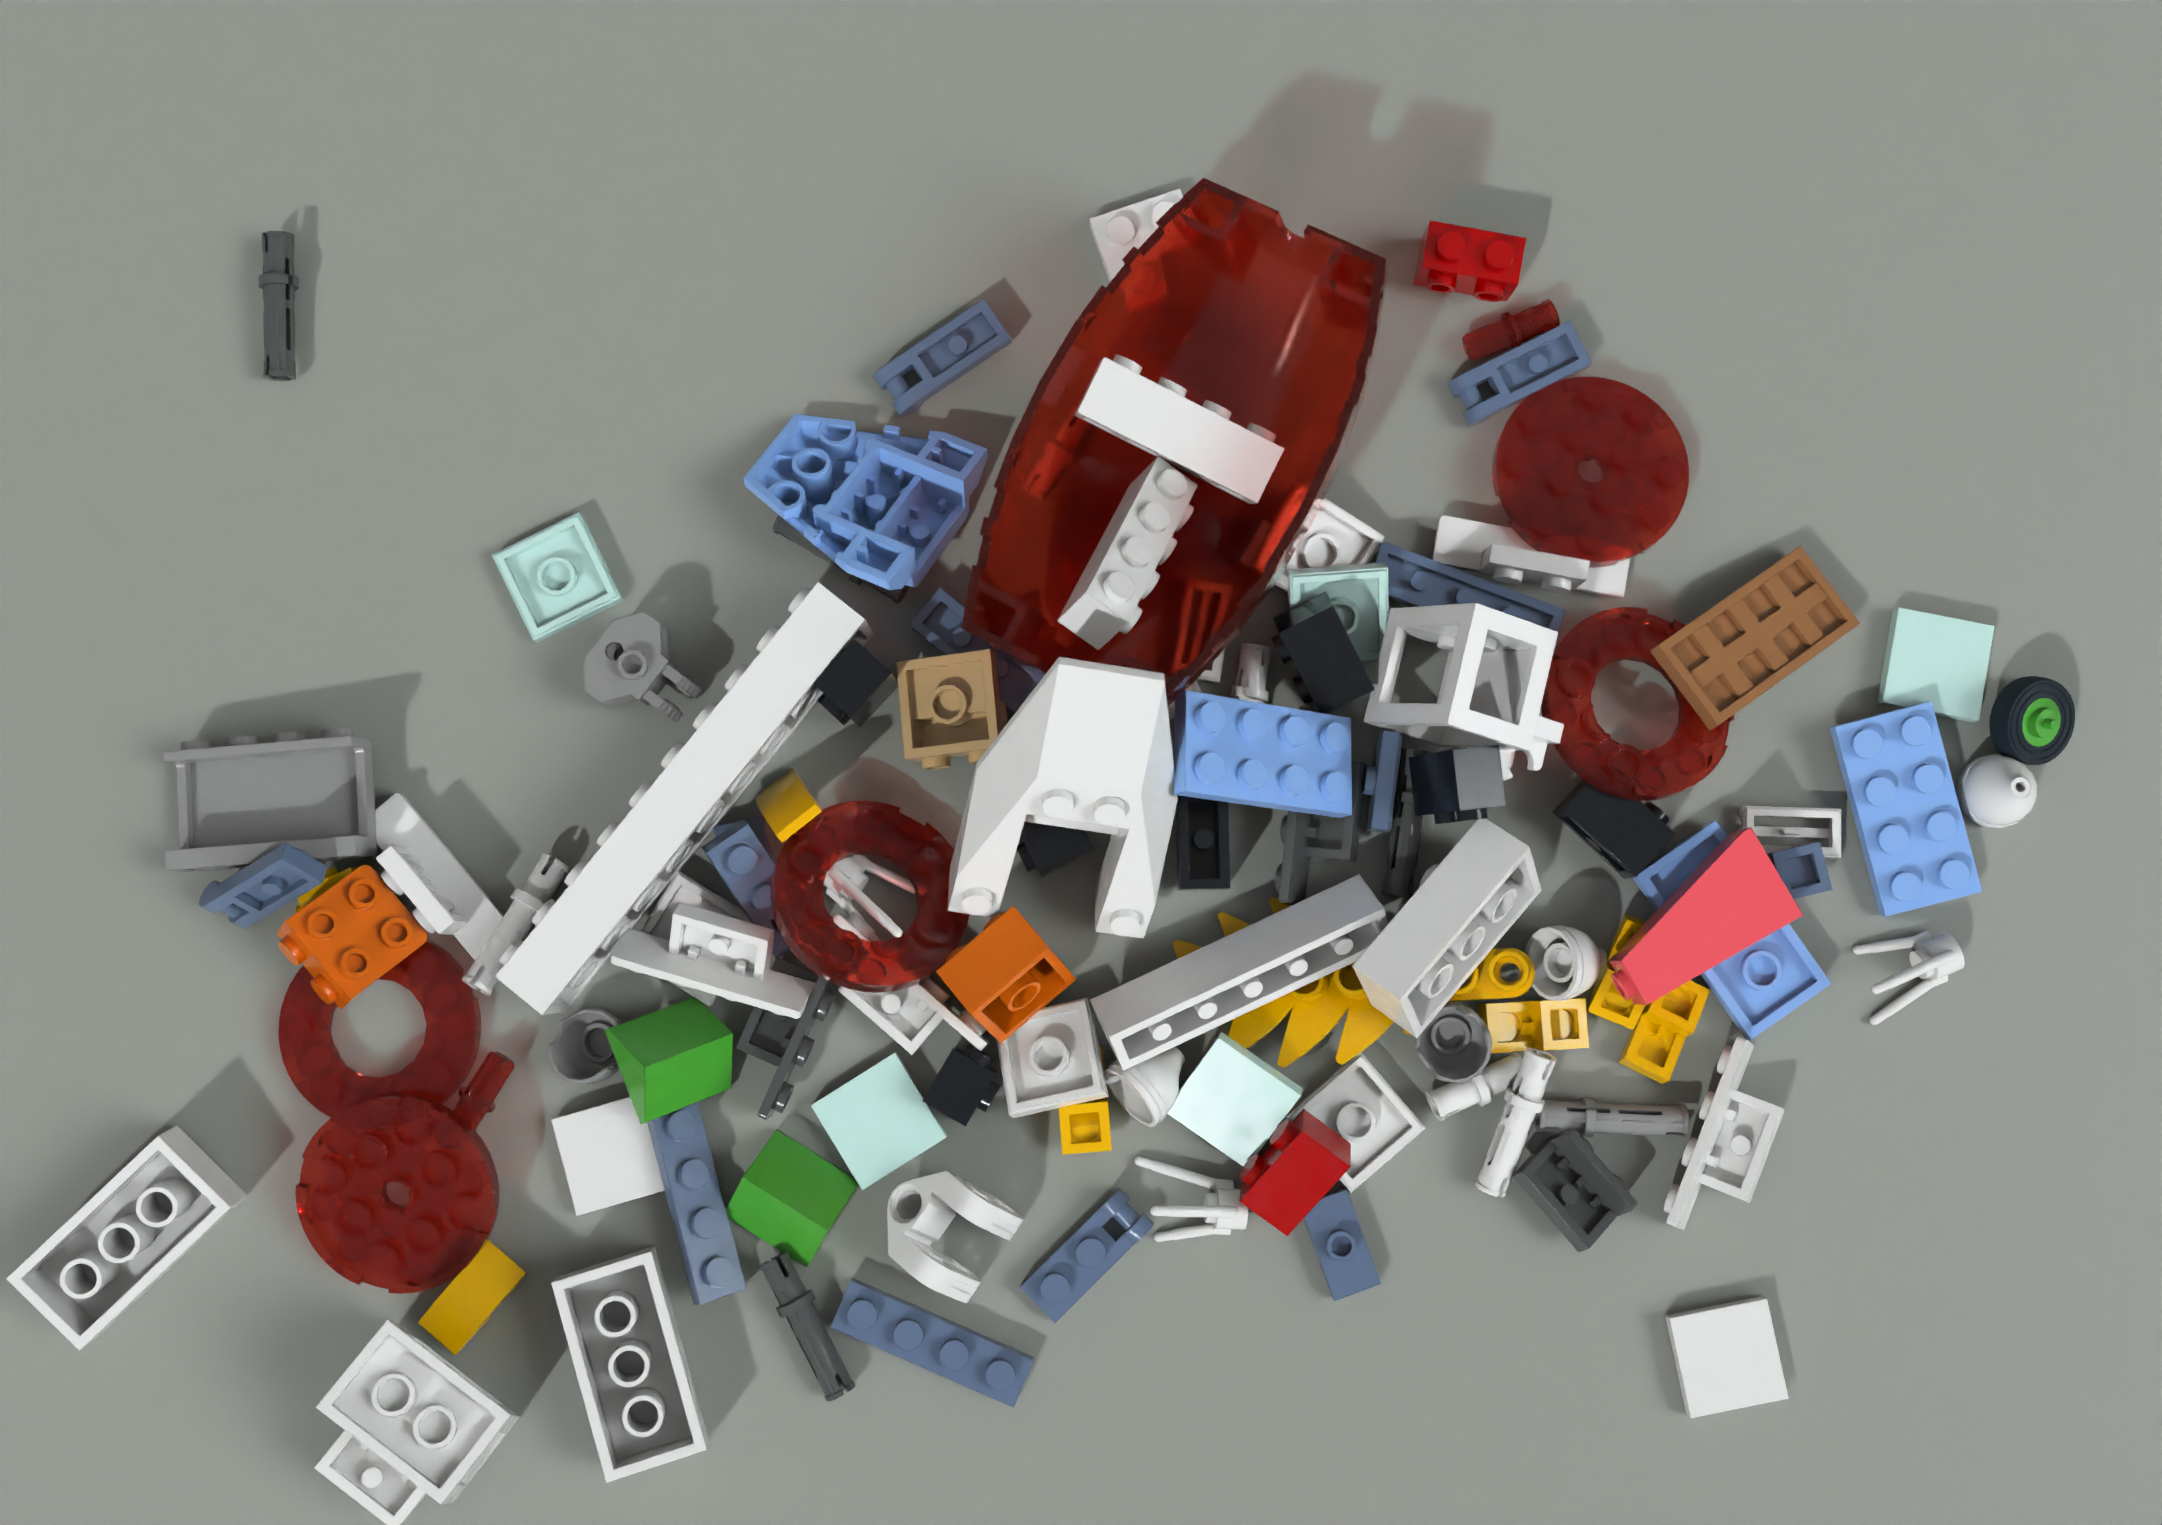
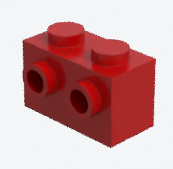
(1469, 261)
(1294, 1171)

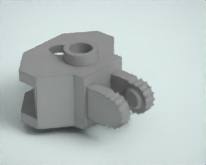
(638, 670)

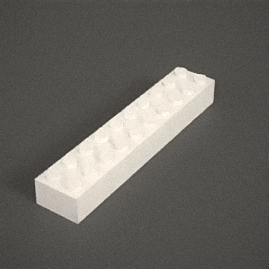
(682, 804)

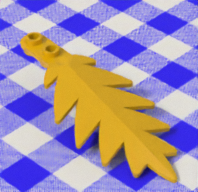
(1325, 1001)

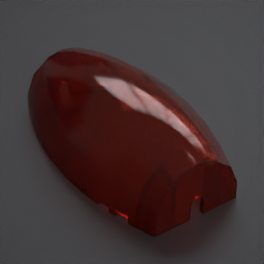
(1237, 319)

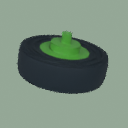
(2032, 720)

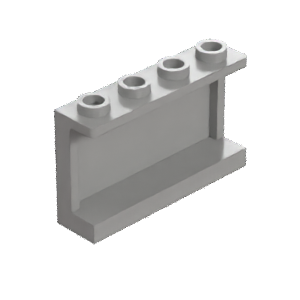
(259, 795)

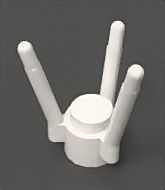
(847, 881)
(1930, 961)
(1220, 1209)

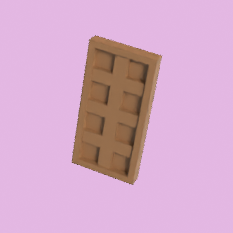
(1754, 638)

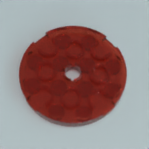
(1632, 444)
(409, 1143)

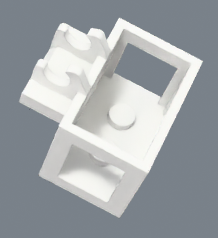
(1488, 684)
(408, 1426)

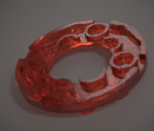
(1587, 748)
(837, 952)
(439, 1067)

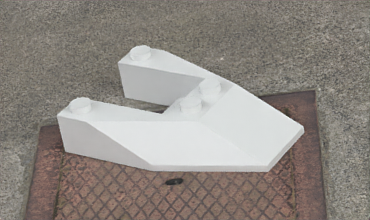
(1080, 756)

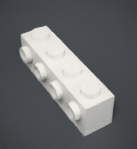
(1178, 430)
(1128, 554)

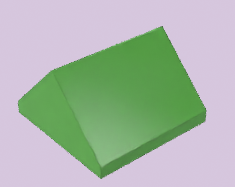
(672, 1057)
(791, 1197)

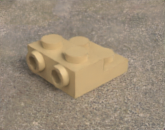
(949, 707)

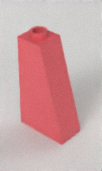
(1709, 918)

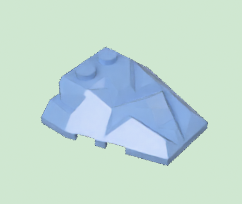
(868, 497)

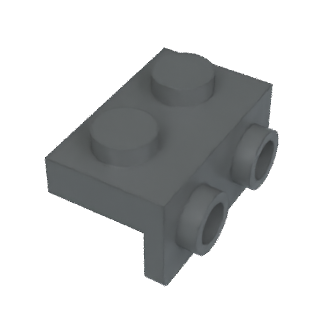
(1574, 1188)

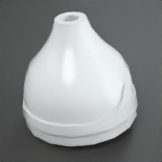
(1996, 791)
(1564, 962)
(1147, 1088)

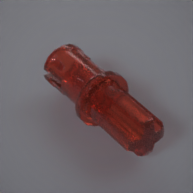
(1510, 330)
(484, 1087)

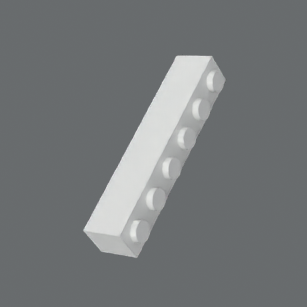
(1240, 972)

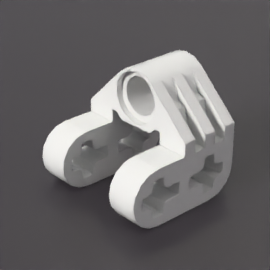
(922, 1212)

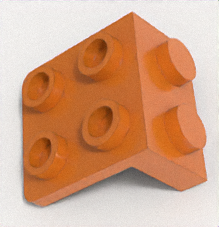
(350, 936)

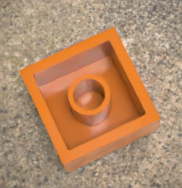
(1005, 974)

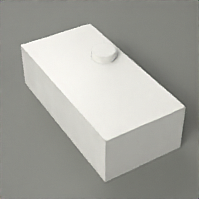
(1448, 926)
(126, 1237)
(630, 1364)

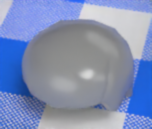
(1455, 1044)
(582, 1047)

